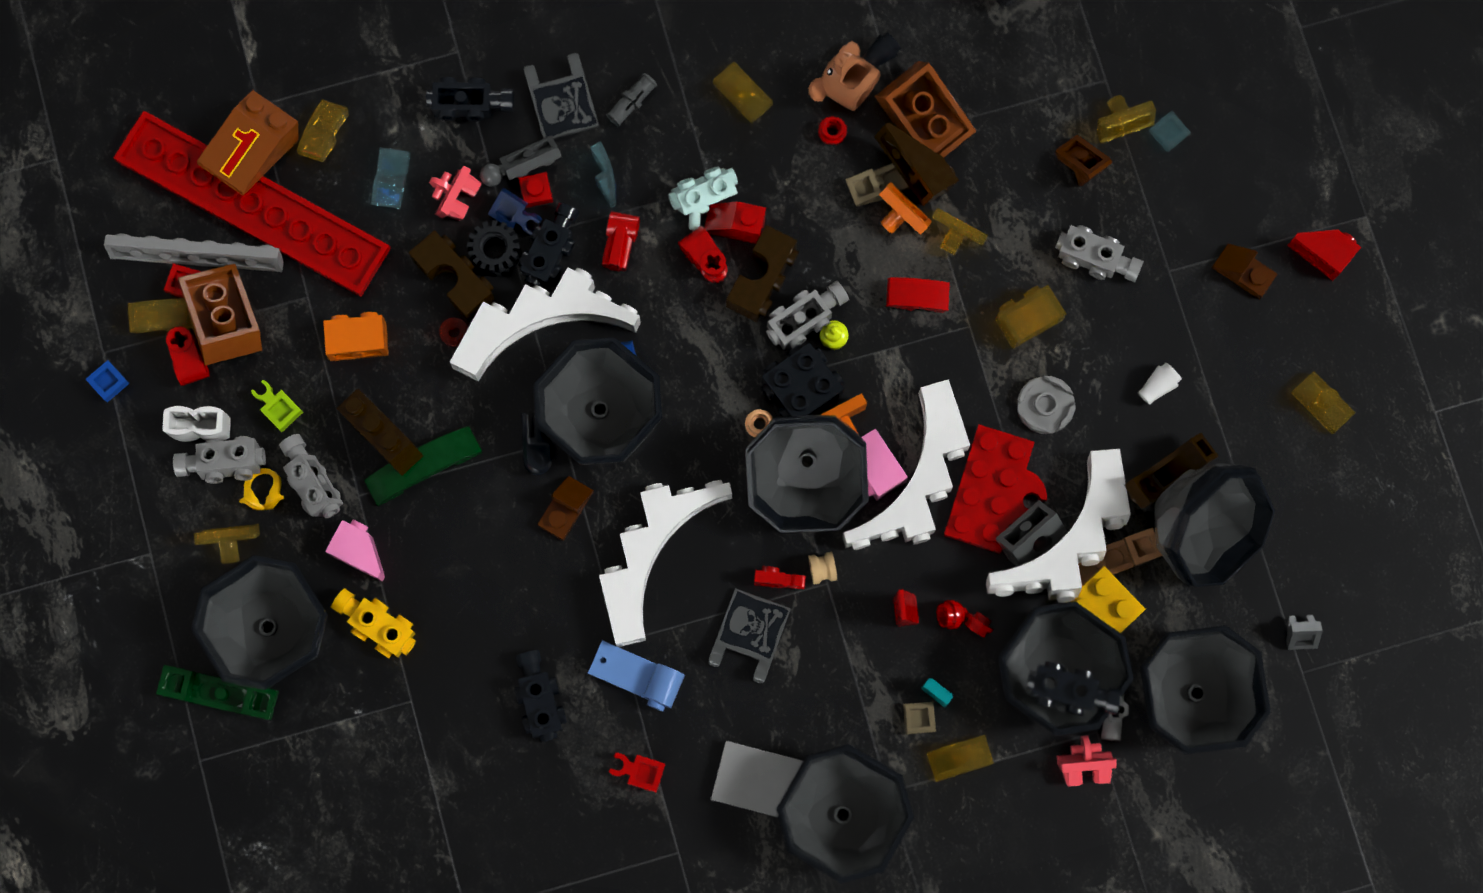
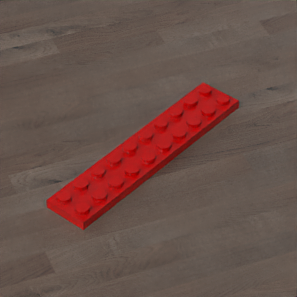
(264, 212)

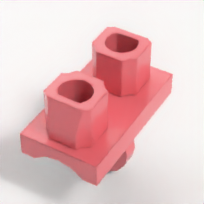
(450, 205)
(1086, 758)

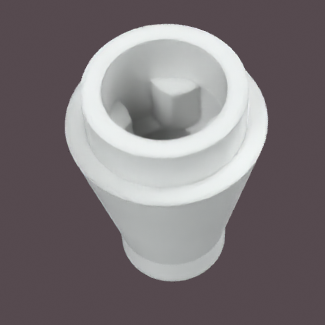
(1160, 383)

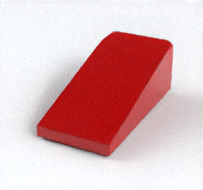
(905, 608)

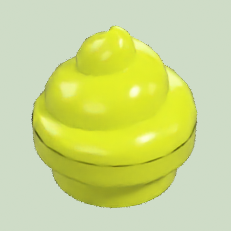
(834, 335)

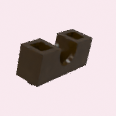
(437, 256)
(752, 296)
(380, 432)

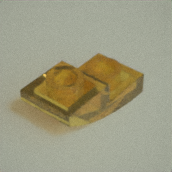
(320, 131)
(158, 315)

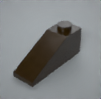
(918, 165)

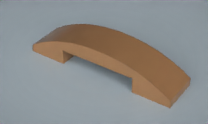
(1125, 554)

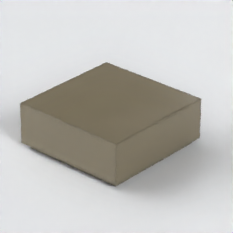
(919, 718)

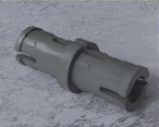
(631, 99)

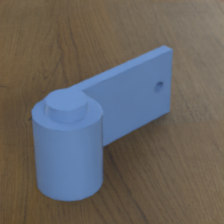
(637, 675)

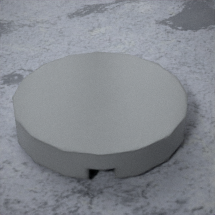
(1046, 404)

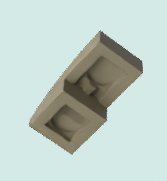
(869, 184)

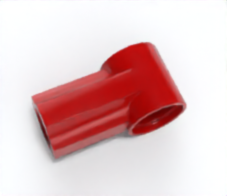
(621, 233)

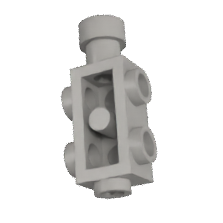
(1090, 255)
(796, 316)
(224, 460)
(311, 488)

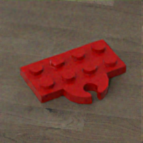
(993, 488)

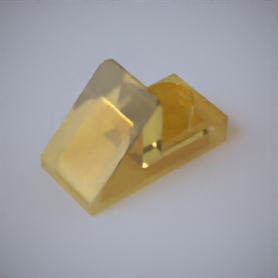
(960, 758)

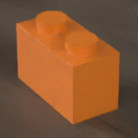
(355, 336)

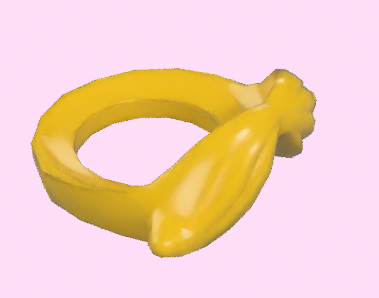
(274, 493)

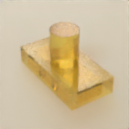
(742, 92)
(1124, 119)
(957, 232)
(1323, 402)
(227, 539)

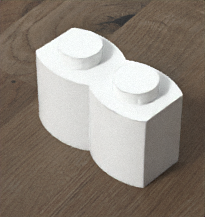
(189, 425)

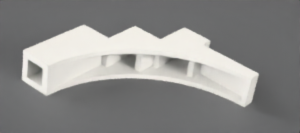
(534, 309)
(910, 513)
(664, 514)
(1085, 542)

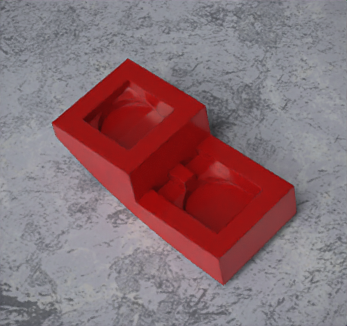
(917, 294)

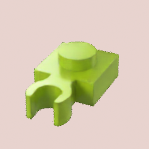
(278, 407)

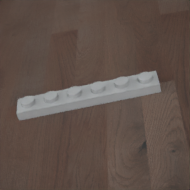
(193, 253)

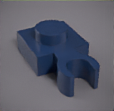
(511, 210)

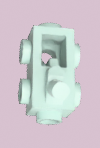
(696, 195)

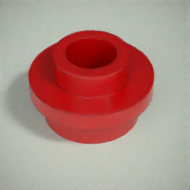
(832, 122)
(979, 623)

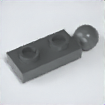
(521, 162)

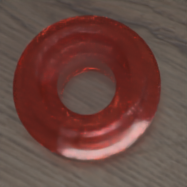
(447, 326)

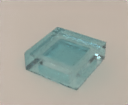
(1169, 131)

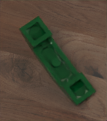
(437, 456)
(215, 693)

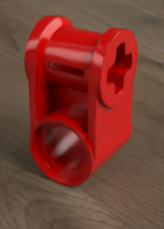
(702, 251)
(188, 359)

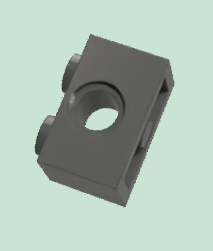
(1032, 534)

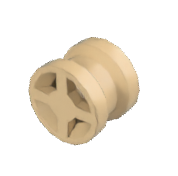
(822, 568)

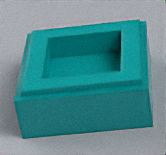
(937, 692)

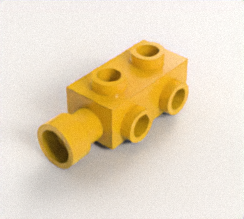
(380, 625)

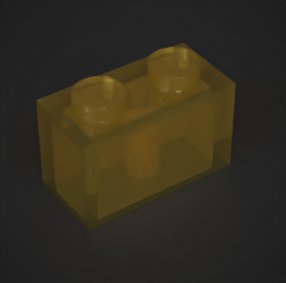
(1030, 315)

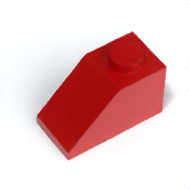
(736, 221)
(1326, 250)

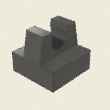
(1303, 634)

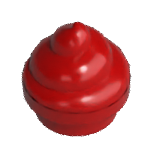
(951, 614)

